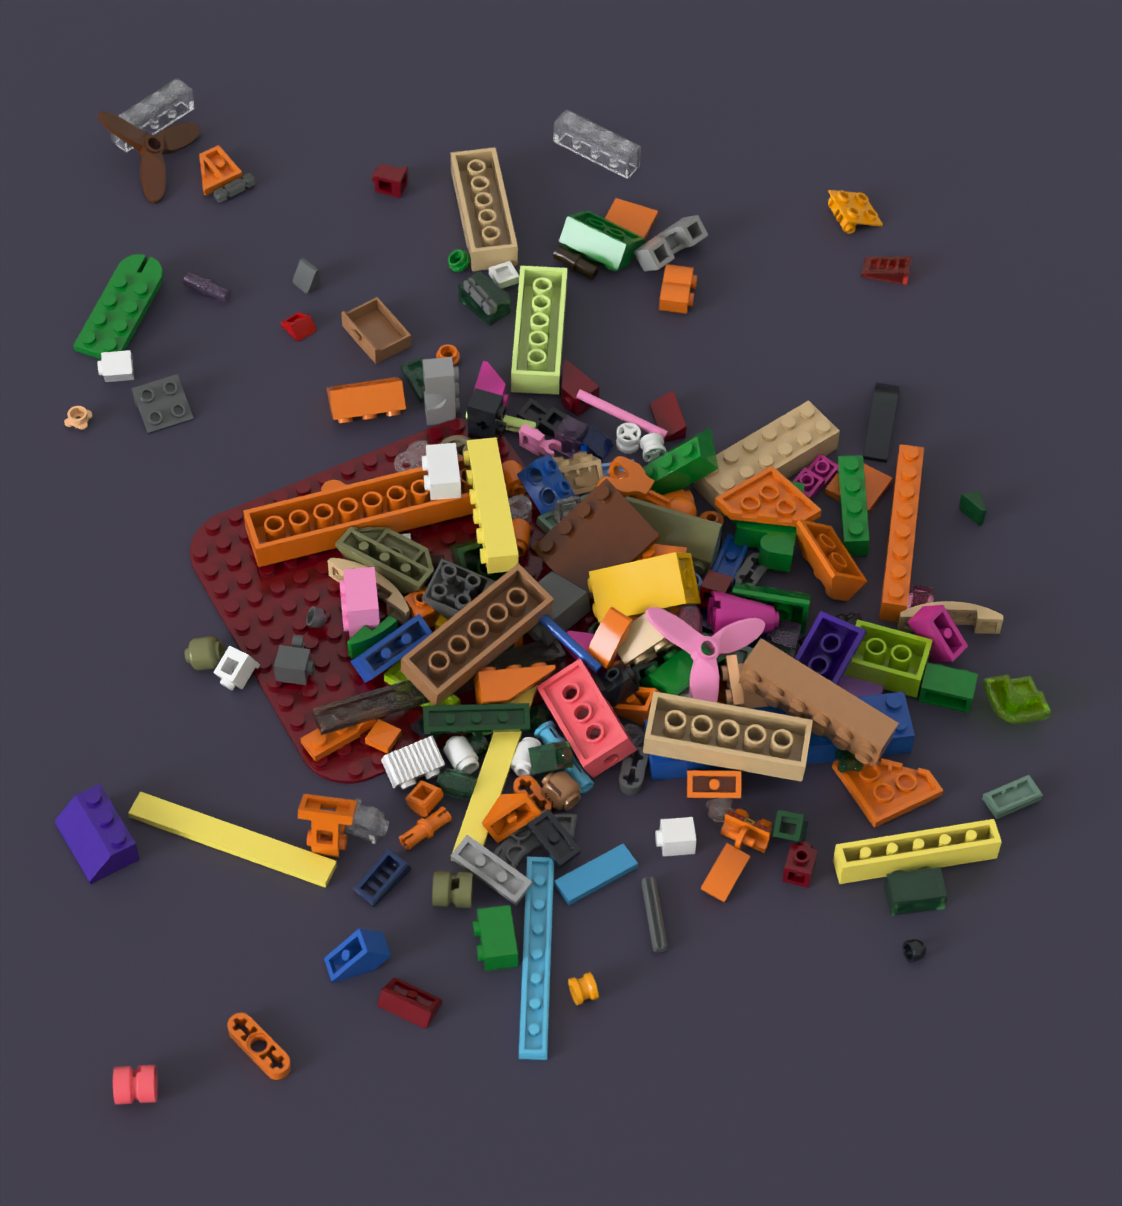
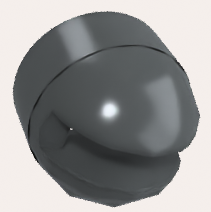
(316, 617)

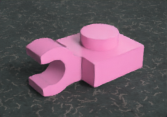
(535, 442)

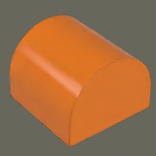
(424, 798)

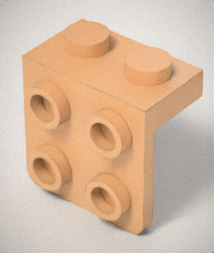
(735, 694)

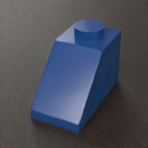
(357, 955)

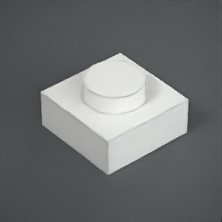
(504, 274)

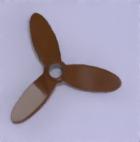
(151, 149)

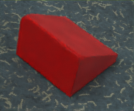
(299, 326)

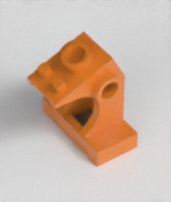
(327, 826)

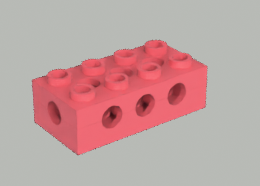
(586, 718)

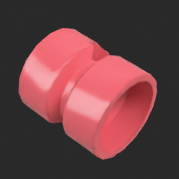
(135, 1084)

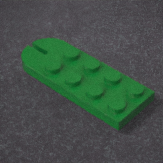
(121, 306)

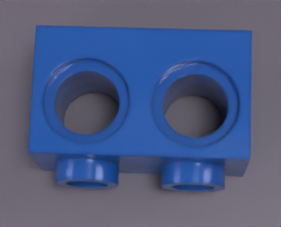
(545, 483)

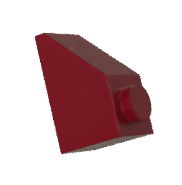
(572, 382)

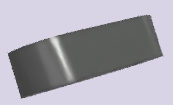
(746, 571)
(639, 772)

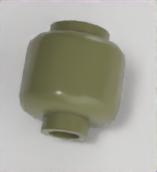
(204, 652)

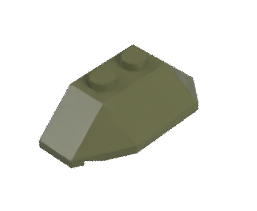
(392, 555)

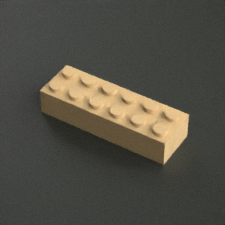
(483, 208)
(785, 444)
(727, 736)

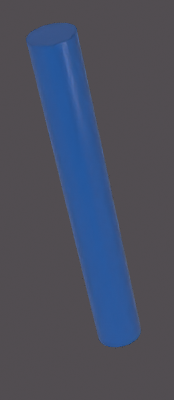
(570, 643)

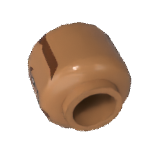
(561, 790)

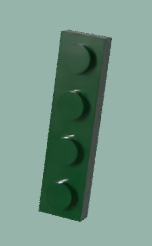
(476, 718)

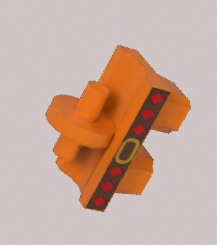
(747, 831)

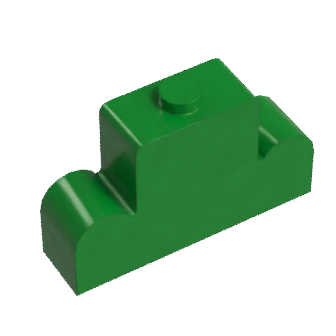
(774, 541)

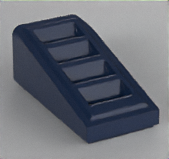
(395, 877)

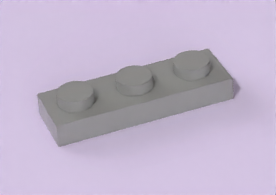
(491, 870)

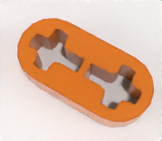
(535, 791)

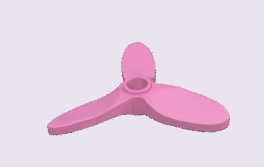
(704, 671)

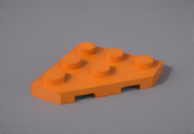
(767, 500)
(889, 789)

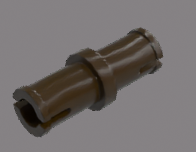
(576, 262)

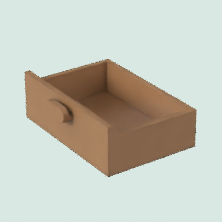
(376, 330)

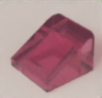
(920, 595)

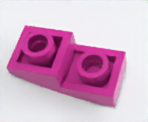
(817, 475)

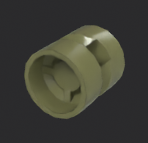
(444, 883)

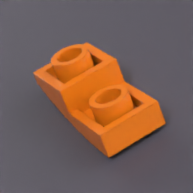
(609, 635)
(725, 872)

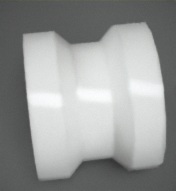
(628, 438)
(652, 446)

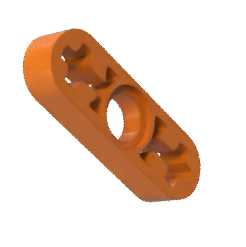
(260, 1058)

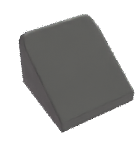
(306, 276)

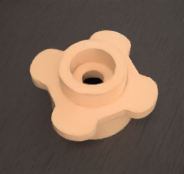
(78, 417)

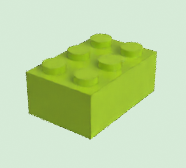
(890, 658)

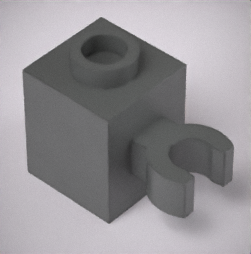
(294, 662)

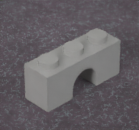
(678, 236)
(440, 390)

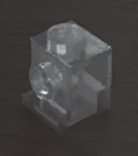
(368, 823)

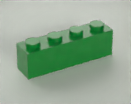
(853, 505)

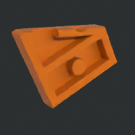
(217, 169)

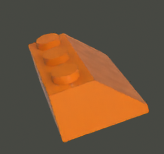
(366, 399)
(829, 560)

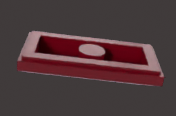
(669, 416)
(409, 1002)

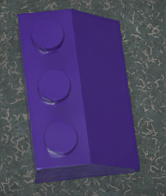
(830, 646)
(96, 834)

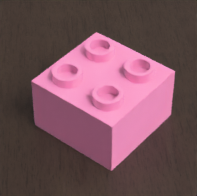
(359, 599)

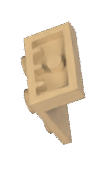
(581, 471)

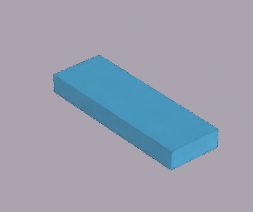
(596, 874)

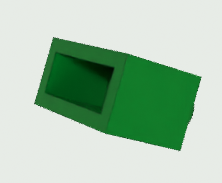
(948, 687)
(497, 938)

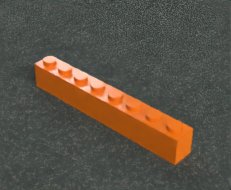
(901, 533)

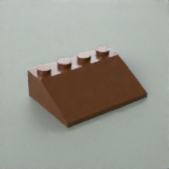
(596, 535)

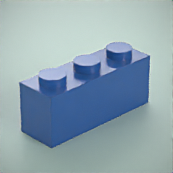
(391, 648)

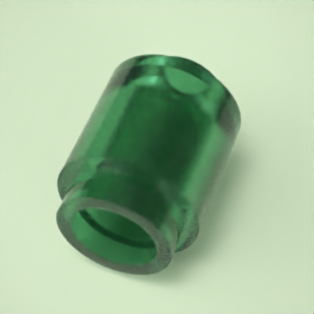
(456, 783)

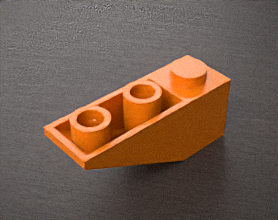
(508, 684)

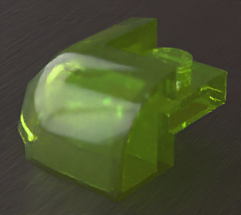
(1016, 699)

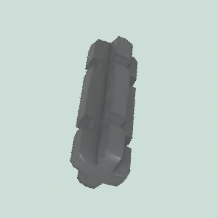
(234, 187)
(480, 296)

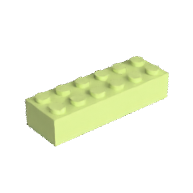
(539, 330)

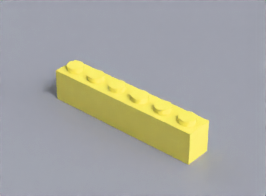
(491, 504)
(916, 850)

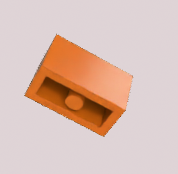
(713, 784)

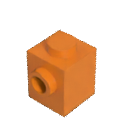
(418, 606)

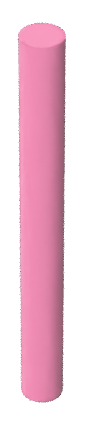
(620, 413)

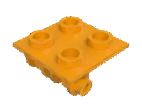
(852, 209)

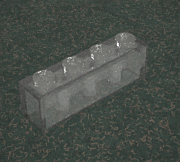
(158, 110)
(597, 144)

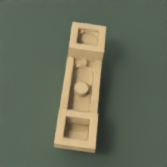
(386, 590)
(984, 619)

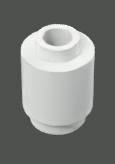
(461, 754)
(521, 761)

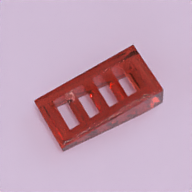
(895, 268)

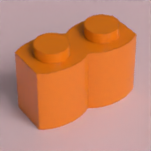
(676, 289)

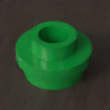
(458, 260)

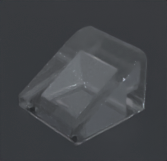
(563, 507)

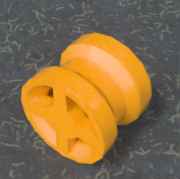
(583, 988)

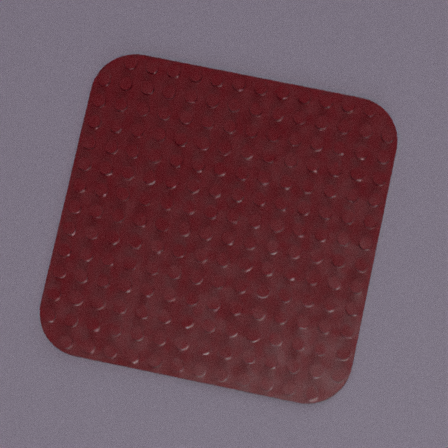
(272, 604)

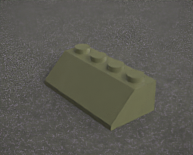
(683, 530)

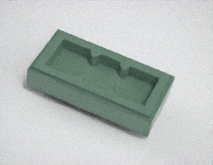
(1012, 796)

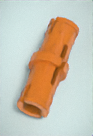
(425, 828)

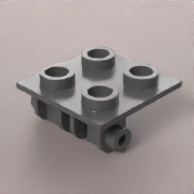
(162, 403)

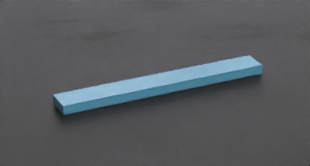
(536, 960)

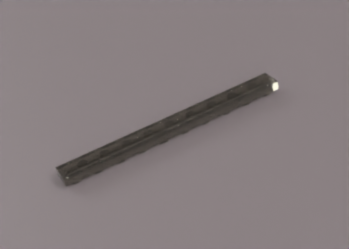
(406, 695)

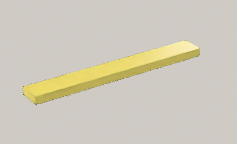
(491, 778)
(233, 839)

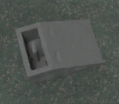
(453, 588)

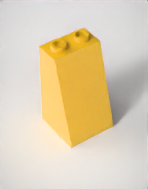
(638, 585)

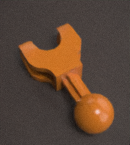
(638, 486)

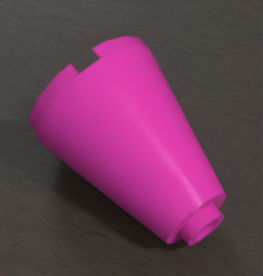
(727, 609)

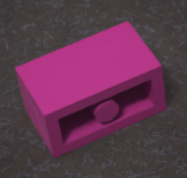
(936, 624)

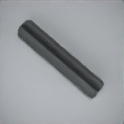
(654, 914)

